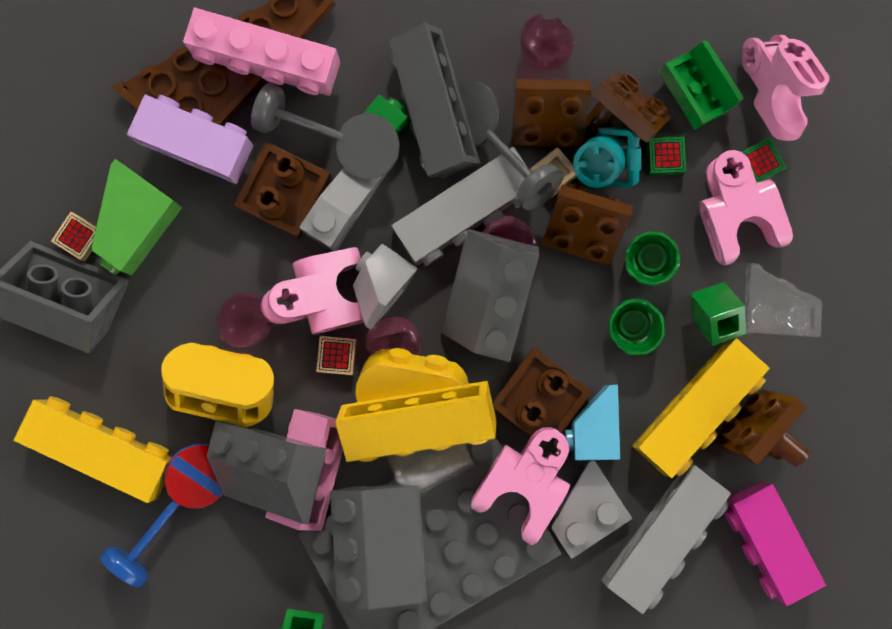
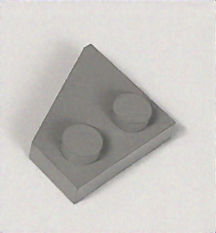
(589, 512)

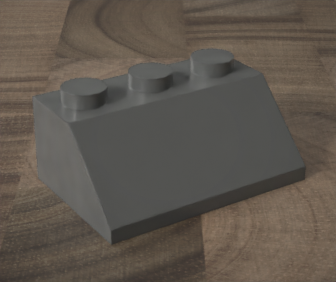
(490, 294)
(59, 296)
(266, 469)
(378, 546)

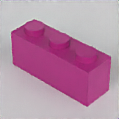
(773, 544)

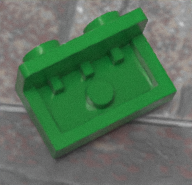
(701, 85)

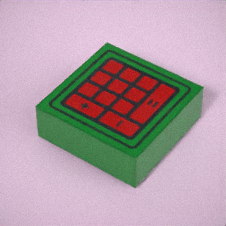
(666, 156)
(764, 160)

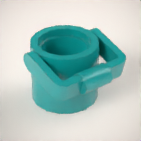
(606, 157)

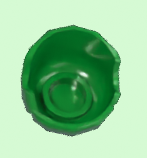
(652, 258)
(636, 327)

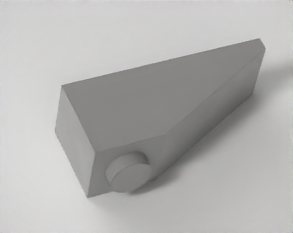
(339, 209)

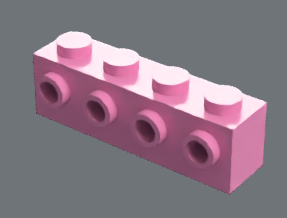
(262, 52)

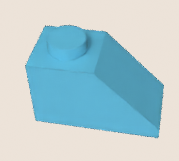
(596, 428)

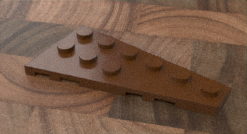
(214, 86)

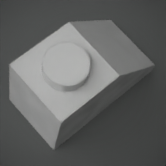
(381, 282)

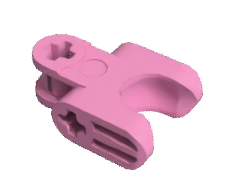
(783, 73)
(738, 200)
(315, 293)
(530, 476)

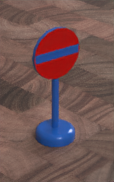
(189, 484)

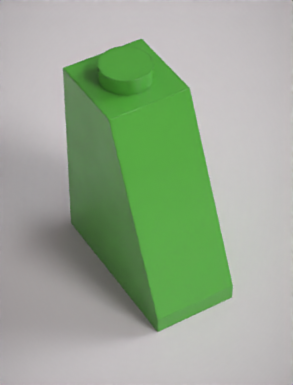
(130, 220)

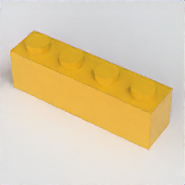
(701, 408)
(417, 422)
(94, 448)

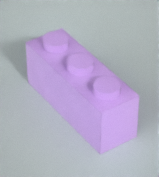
(191, 137)

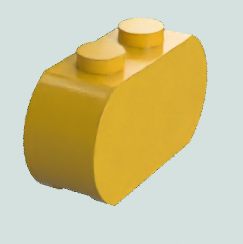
(401, 373)
(218, 384)

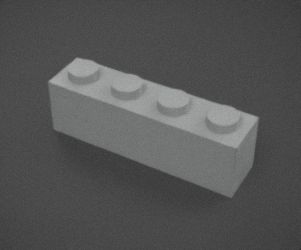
(461, 207)
(666, 538)

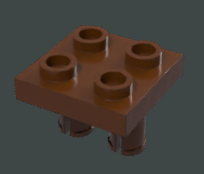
(622, 98)
(550, 112)
(281, 189)
(587, 224)
(540, 396)
(764, 430)

